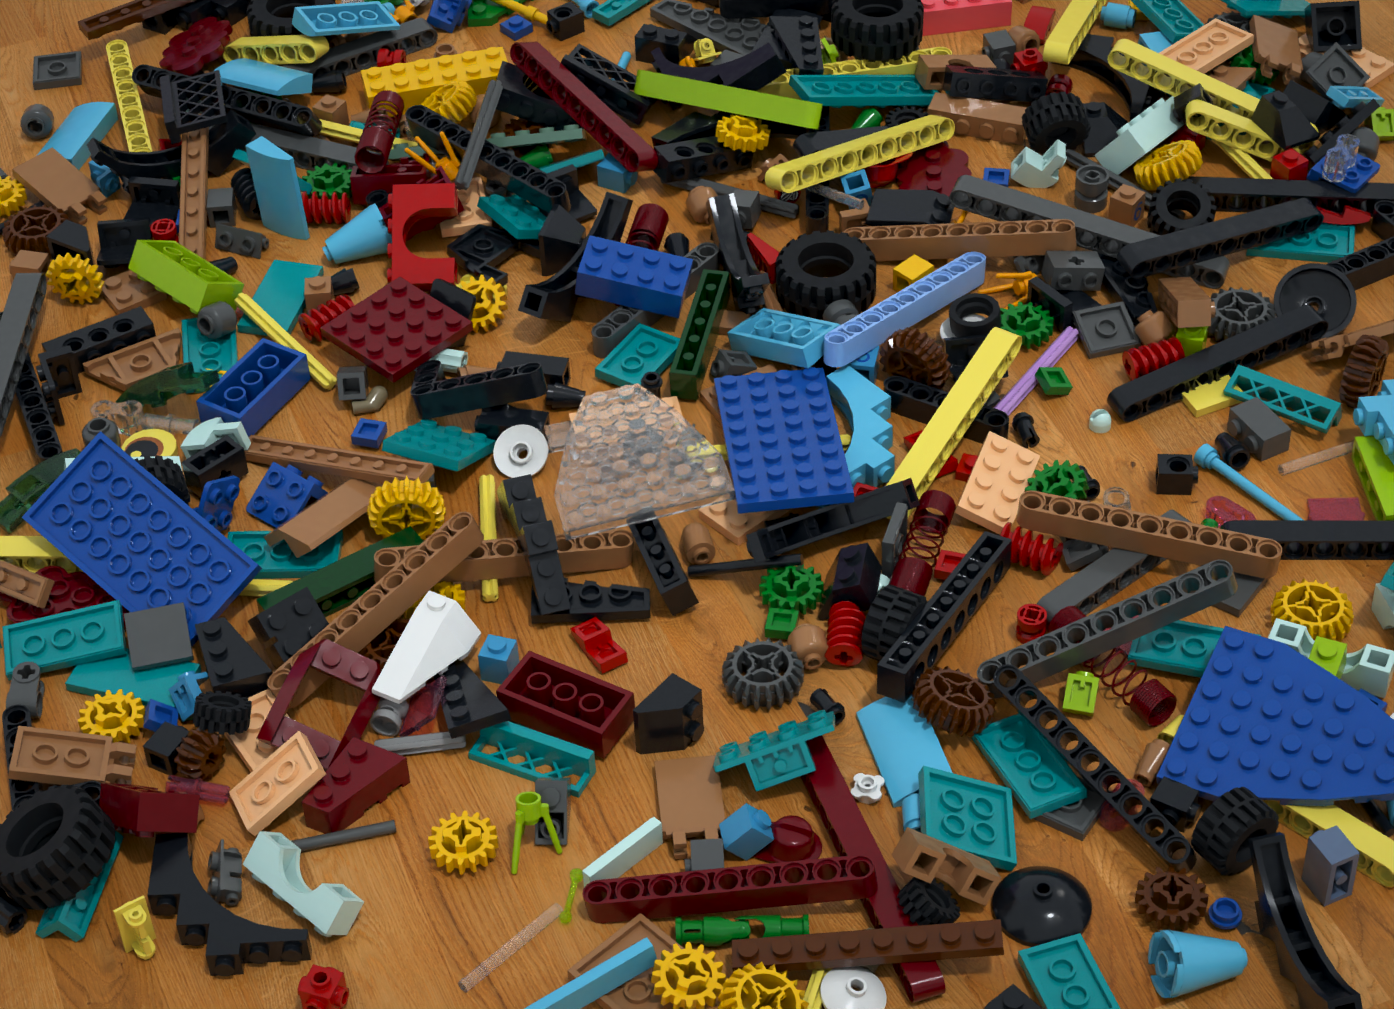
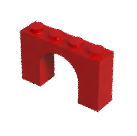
(408, 206)

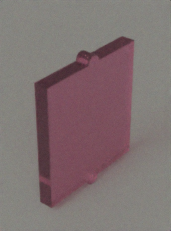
(1335, 509)
(423, 706)

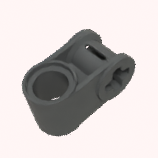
(27, 688)

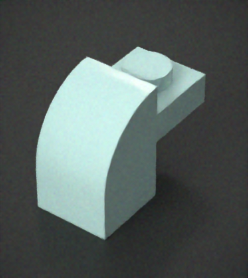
(1037, 170)
(210, 432)

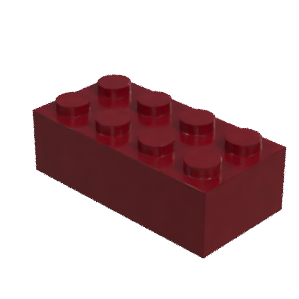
(567, 703)

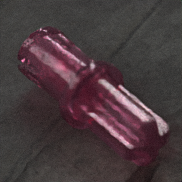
(208, 791)

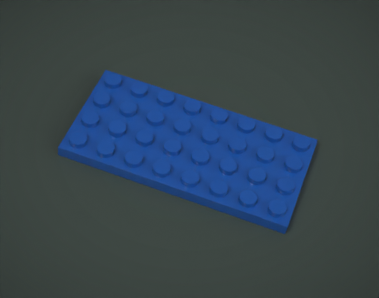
(782, 440)
(139, 537)

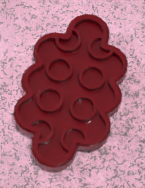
(197, 46)
(933, 169)
(67, 594)

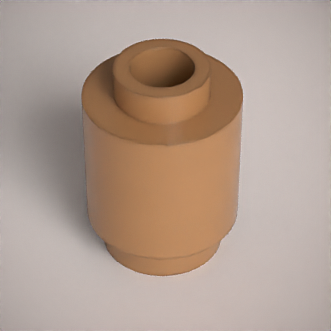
(697, 543)

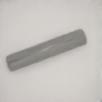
(421, 743)

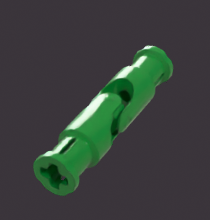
(718, 930)

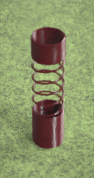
(376, 135)
(648, 227)
(912, 572)
(1150, 699)

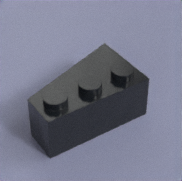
(231, 660)

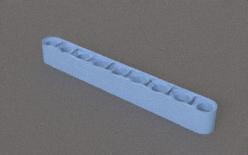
(904, 309)

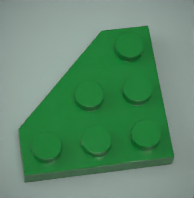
(487, 12)

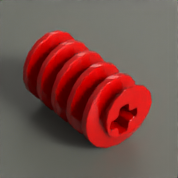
(326, 208)
(316, 318)
(1151, 357)
(1032, 552)
(845, 634)

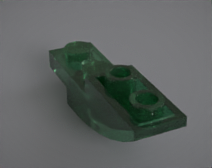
(169, 383)
(29, 488)

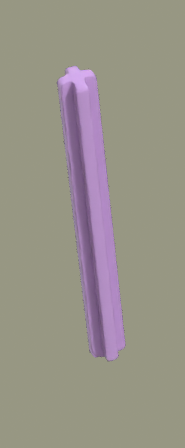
(1029, 380)

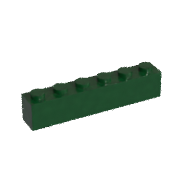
(699, 334)
(342, 581)

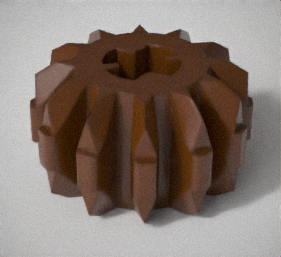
(200, 754)

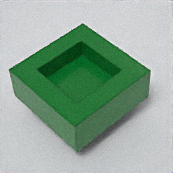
(1053, 381)
(781, 623)

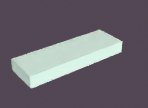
(626, 853)

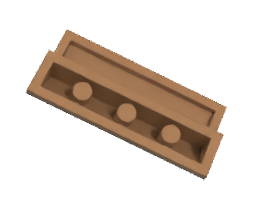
(324, 517)

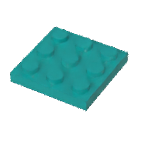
(439, 445)
(968, 815)

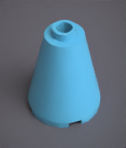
(359, 238)
(1192, 961)

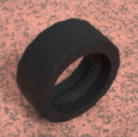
(973, 304)

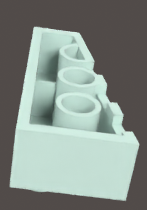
(1139, 136)

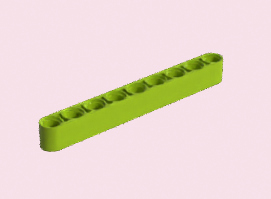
(728, 99)

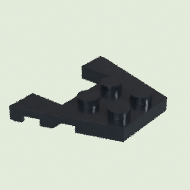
(485, 248)

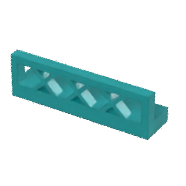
(1285, 395)
(538, 750)
(75, 915)

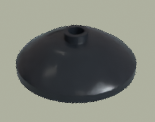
(1319, 287)
(1041, 905)

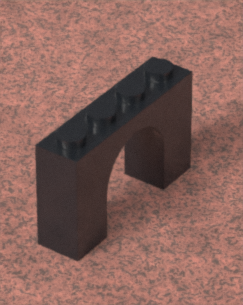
(523, 103)
(501, 417)

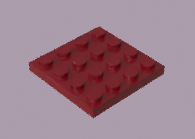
(396, 329)

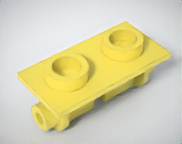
(704, 51)
(136, 928)

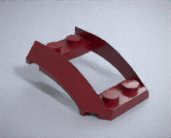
(339, 664)

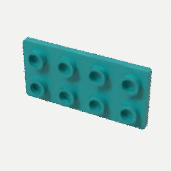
(1268, 8)
(779, 754)

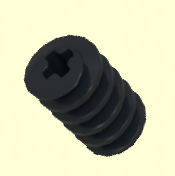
(245, 193)

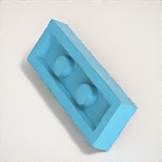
(1350, 96)

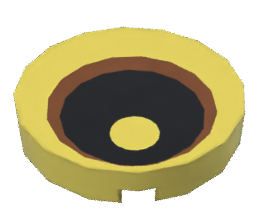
(151, 443)

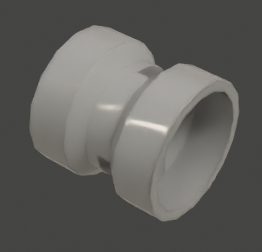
(388, 713)

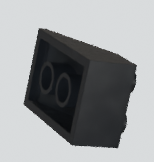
(908, 207)

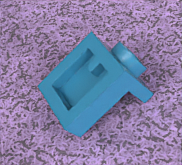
(104, 178)
(185, 693)

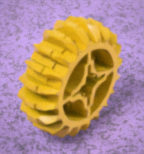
(452, 100)
(1168, 163)
(391, 500)
(1316, 606)
(760, 990)

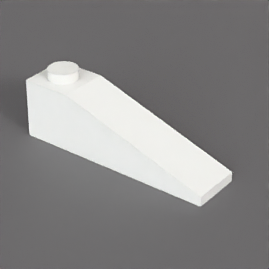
(429, 644)

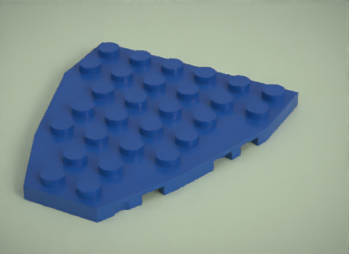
(1280, 730)

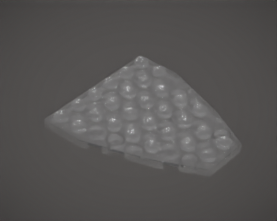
(634, 463)

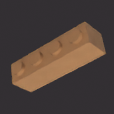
(981, 118)
(1185, 302)

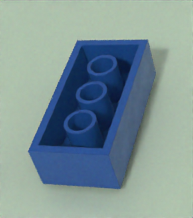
(633, 276)
(256, 386)

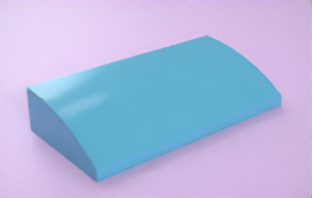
(343, 19)
(265, 77)
(79, 127)
(277, 189)
(781, 337)
(900, 745)

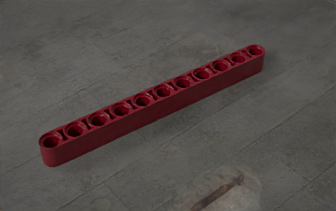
(852, 837)

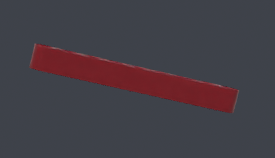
(584, 106)
(731, 889)

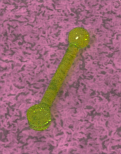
(576, 876)

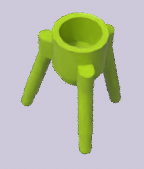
(528, 812)

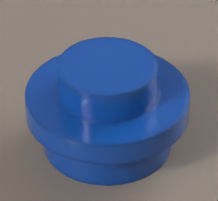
(1225, 913)

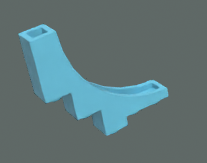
(866, 411)
(1376, 417)

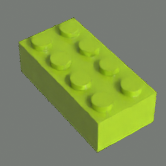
(183, 274)

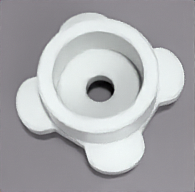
(867, 788)

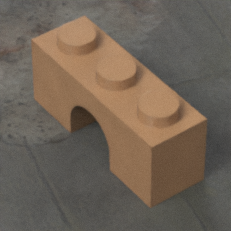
(931, 68)
(930, 858)

